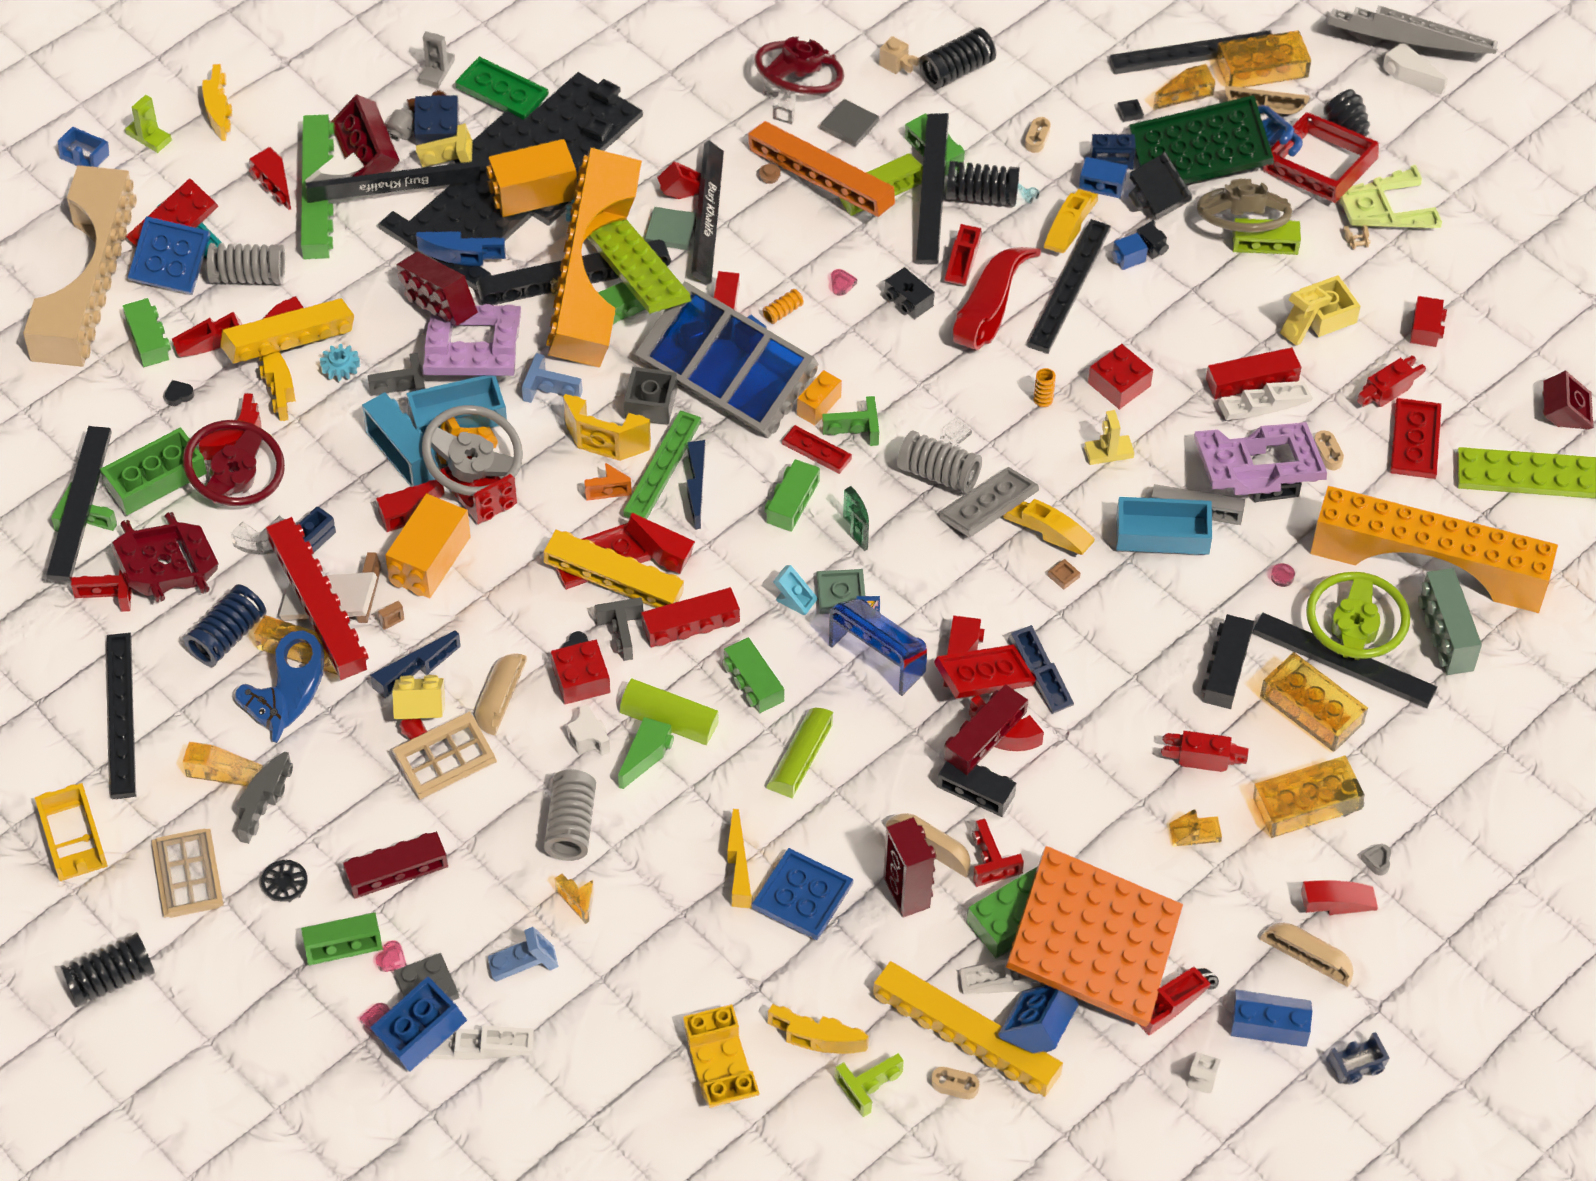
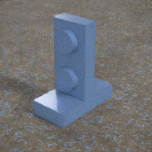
(548, 381)
(523, 956)

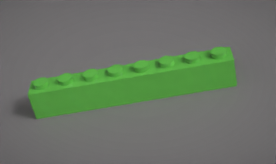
(316, 215)

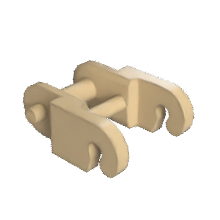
(1351, 239)

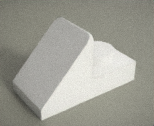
(1204, 1072)

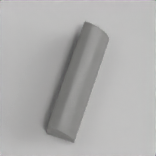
(1224, 508)

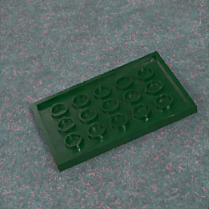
(1206, 139)

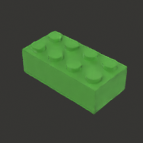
(150, 471)
(999, 914)

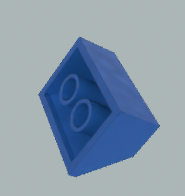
(1271, 1018)
(1039, 1019)

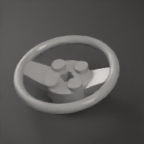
(456, 449)

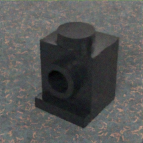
(1154, 239)

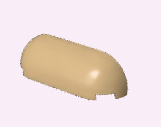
(1278, 101)
(499, 691)
(946, 848)
(1310, 951)

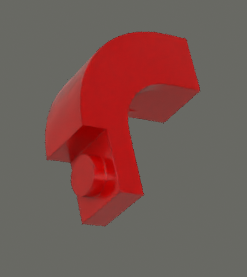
(217, 440)

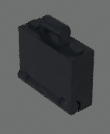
(1159, 187)

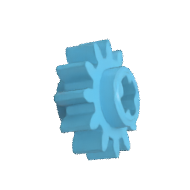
(339, 362)

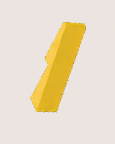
(736, 855)

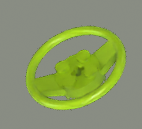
(1357, 618)

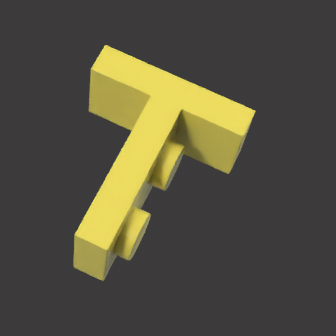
(447, 149)
(1305, 308)
(1111, 445)

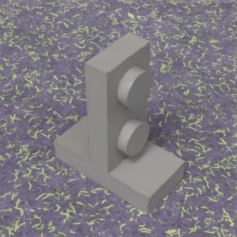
(437, 60)

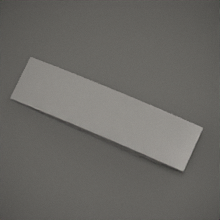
(1410, 29)

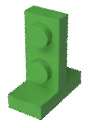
(854, 422)
(99, 516)

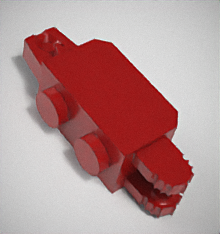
(1390, 382)
(1203, 750)

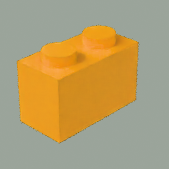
(819, 397)

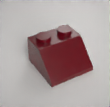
(1567, 402)

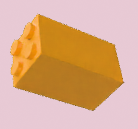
(532, 178)
(428, 546)

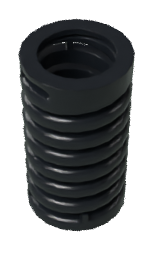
(957, 58)
(983, 183)
(105, 966)

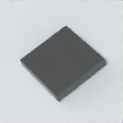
(849, 122)

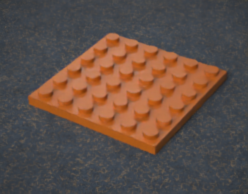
(1095, 936)

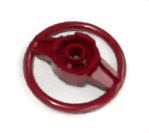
(798, 58)
(236, 458)

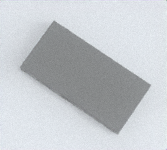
(989, 501)

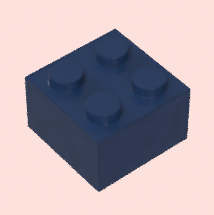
(436, 117)

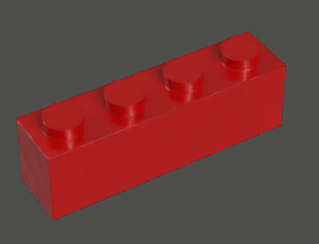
(1252, 372)
(690, 617)

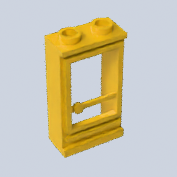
(80, 862)

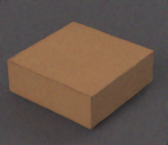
(1064, 574)
(391, 615)

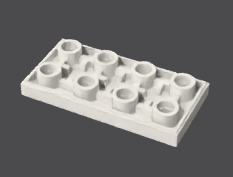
(352, 589)

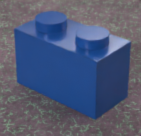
(1103, 177)

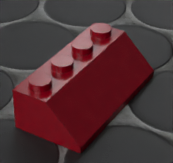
(363, 132)

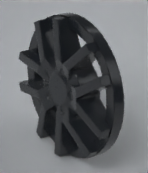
(284, 881)

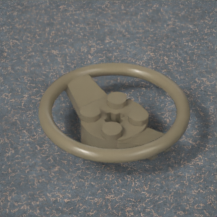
(1243, 197)

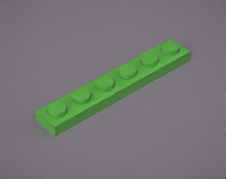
(662, 465)

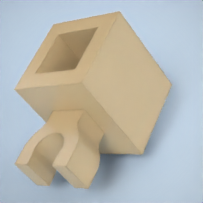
(895, 56)

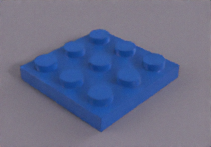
(169, 255)
(802, 893)

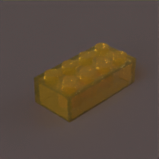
(1264, 59)
(1313, 701)
(1308, 796)

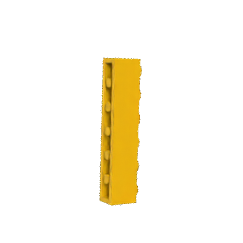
(287, 330)
(612, 570)

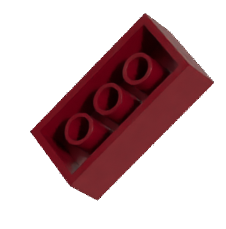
(436, 288)
(909, 866)

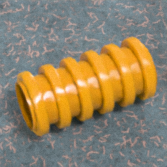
(783, 306)
(1044, 387)

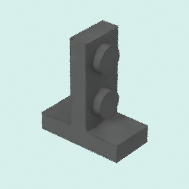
(398, 379)
(618, 614)

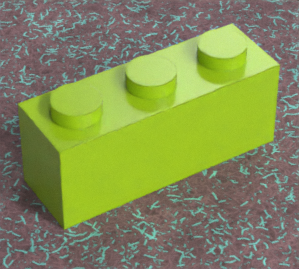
(1276, 241)

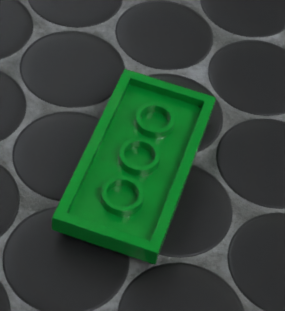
(501, 88)

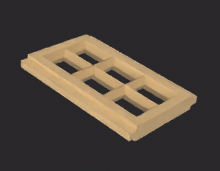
(450, 777)

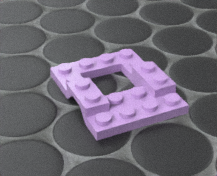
(474, 358)
(1231, 466)

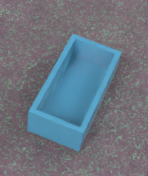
(476, 391)
(397, 438)
(1164, 525)

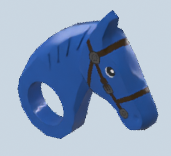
(295, 688)

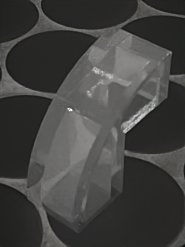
(784, 102)
(250, 540)

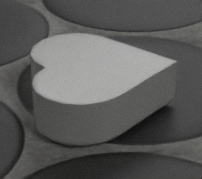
(1377, 859)

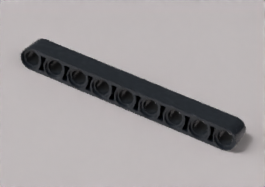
(536, 279)

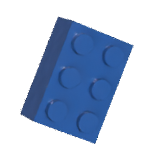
(419, 1024)

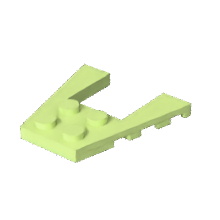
(1370, 206)

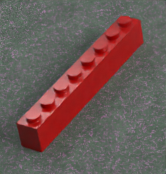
(317, 599)

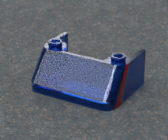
(883, 636)

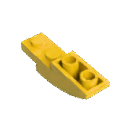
(216, 102)
(1069, 219)
(280, 381)
(1053, 525)
(826, 1036)

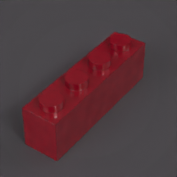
(985, 729)
(395, 864)

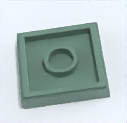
(672, 227)
(838, 586)

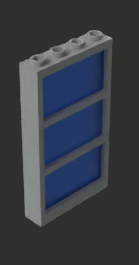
(728, 360)

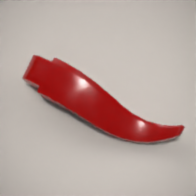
(985, 309)

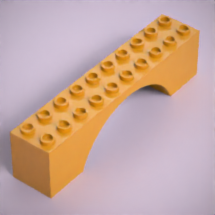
(581, 316)
(1506, 563)

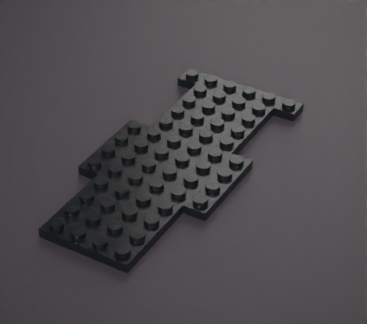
(471, 207)

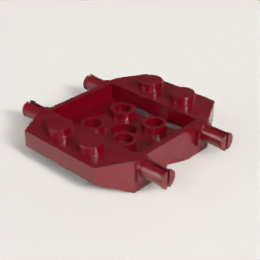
(141, 550)

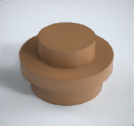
(769, 173)

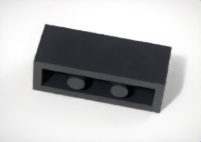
(978, 787)

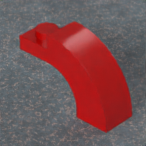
(1022, 737)

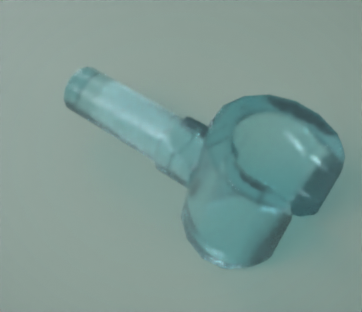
(1030, 193)

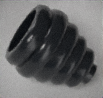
(1348, 111)

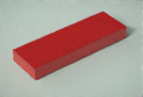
(817, 449)

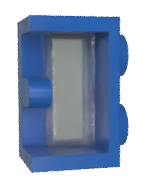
(82, 148)

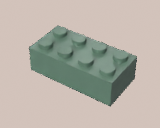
(1449, 621)

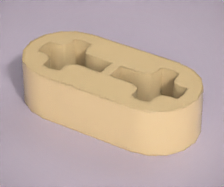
(1033, 134)
(1332, 448)
(955, 1082)

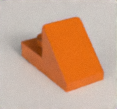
(613, 485)

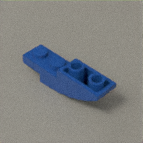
(458, 250)

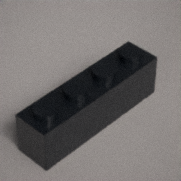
(1228, 661)

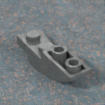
(261, 791)

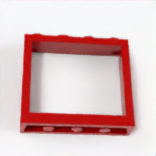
(1312, 180)

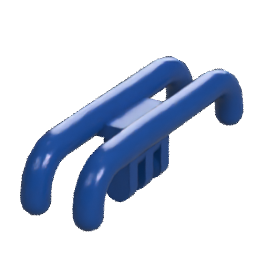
(1279, 129)

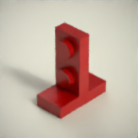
(103, 587)
(994, 866)

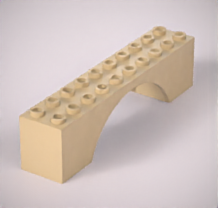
(66, 320)

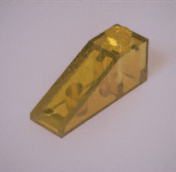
(1188, 86)
(218, 765)

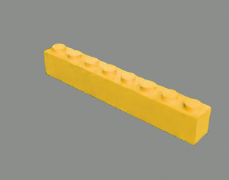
(965, 1027)

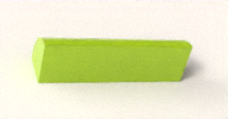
(900, 173)
(684, 715)
(801, 752)

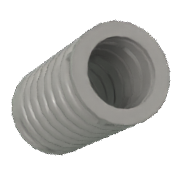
(238, 258)
(939, 461)
(570, 815)

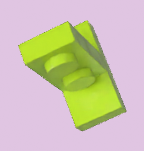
(145, 126)
(868, 1082)

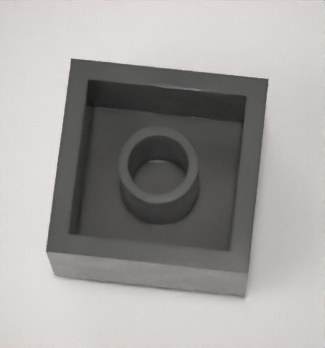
(651, 394)

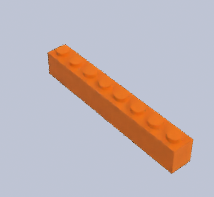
(821, 168)

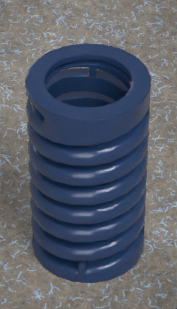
(223, 626)

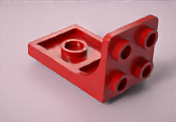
(489, 501)

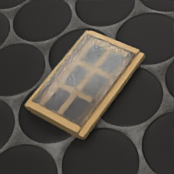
(187, 873)

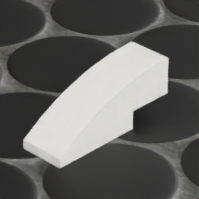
(337, 168)

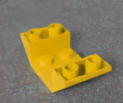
(606, 437)
(719, 1056)

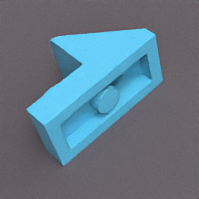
(794, 591)

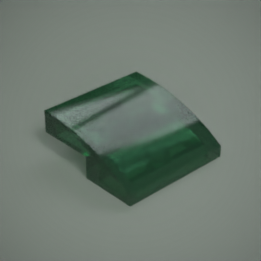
(857, 516)

